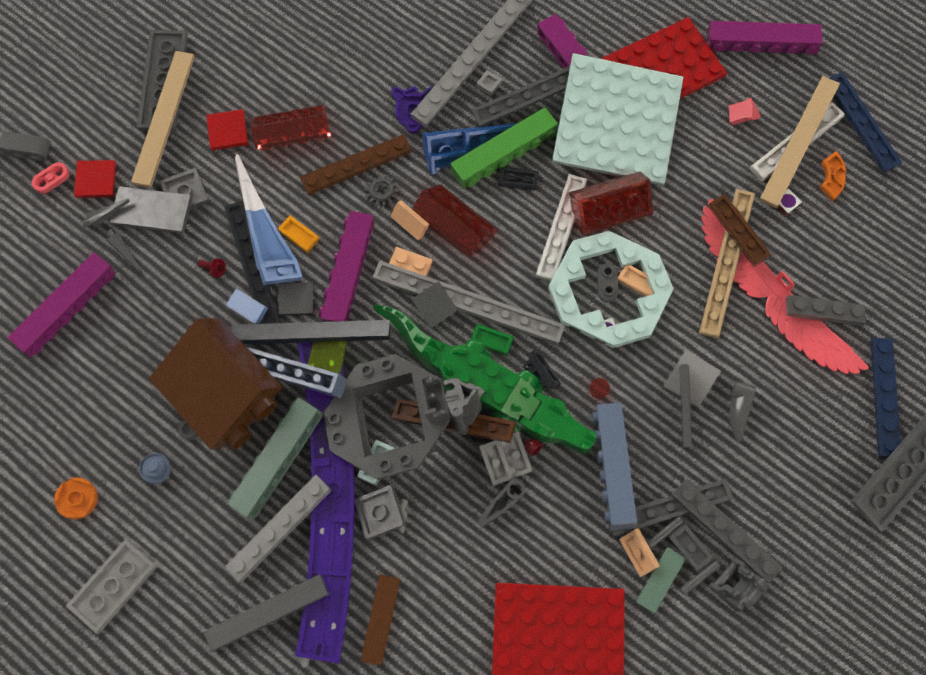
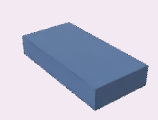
(247, 306)

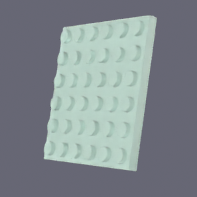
(617, 118)

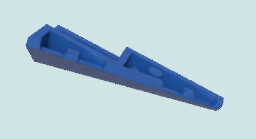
(449, 145)

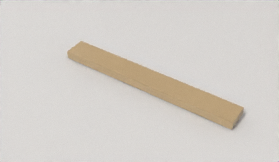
(162, 120)
(799, 142)
(724, 272)

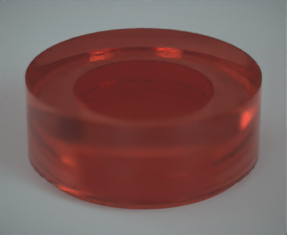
(599, 388)

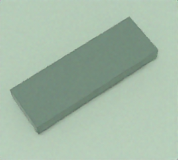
(660, 580)

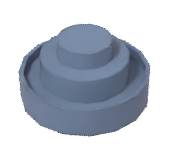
(155, 468)

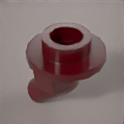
(216, 267)

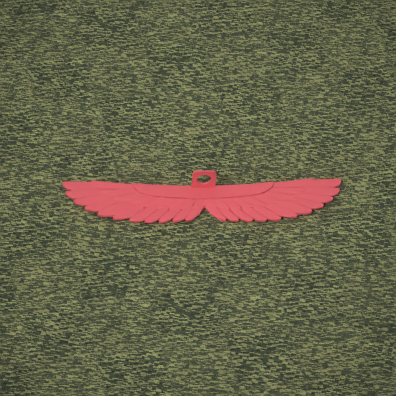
(806, 334)

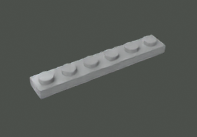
(278, 528)

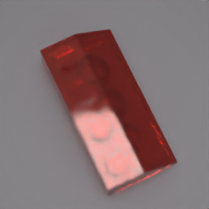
(290, 127)
(612, 202)
(454, 219)

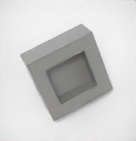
(489, 83)

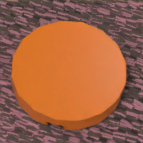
(76, 498)

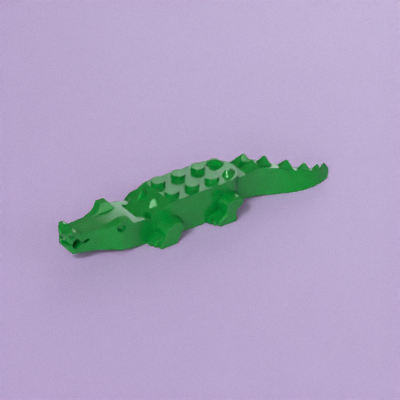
(505, 392)

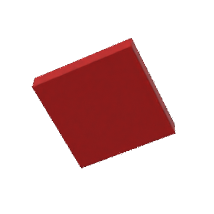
(227, 129)
(95, 179)

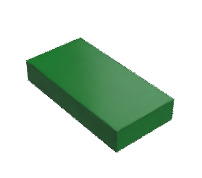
(493, 339)

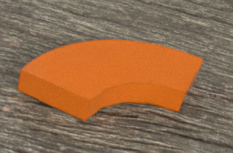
(834, 176)

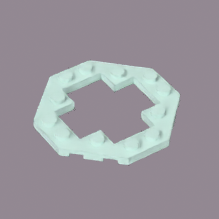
(592, 323)

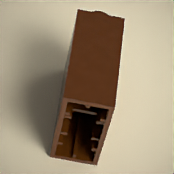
(216, 384)

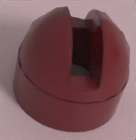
(533, 446)

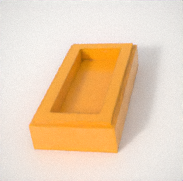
(298, 234)

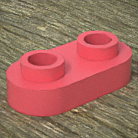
(50, 177)

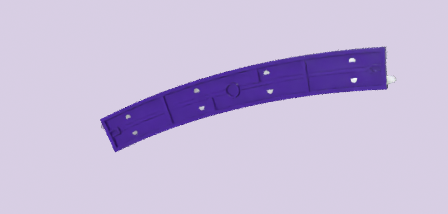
(330, 542)

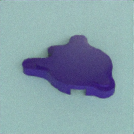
(406, 102)

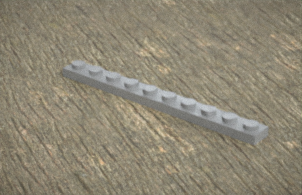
(468, 61)
(473, 303)

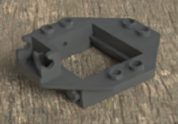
(347, 422)

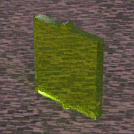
(328, 355)

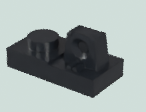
(538, 364)

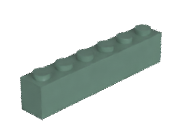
(275, 458)

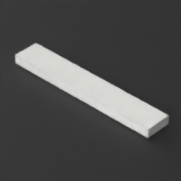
(766, 165)
(559, 231)

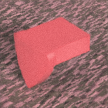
(743, 112)

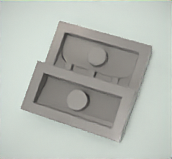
(701, 376)
(505, 459)

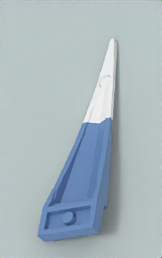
(270, 250)

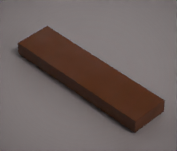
(739, 230)
(380, 620)

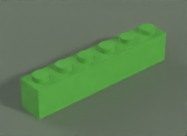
(504, 148)

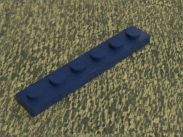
(865, 125)
(885, 396)

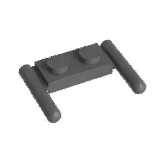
(691, 549)

